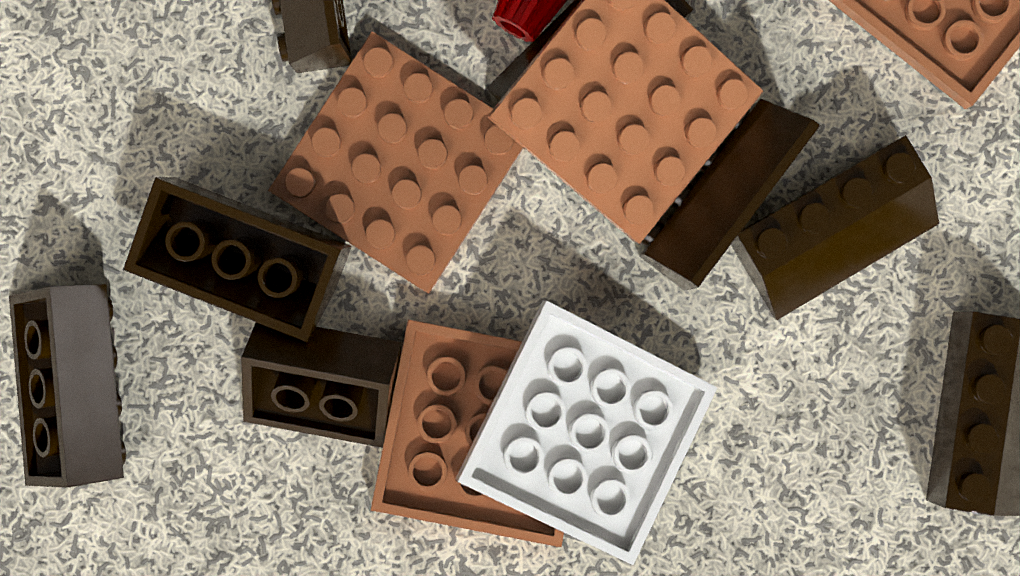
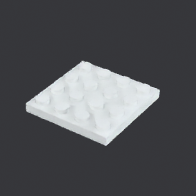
(586, 432)

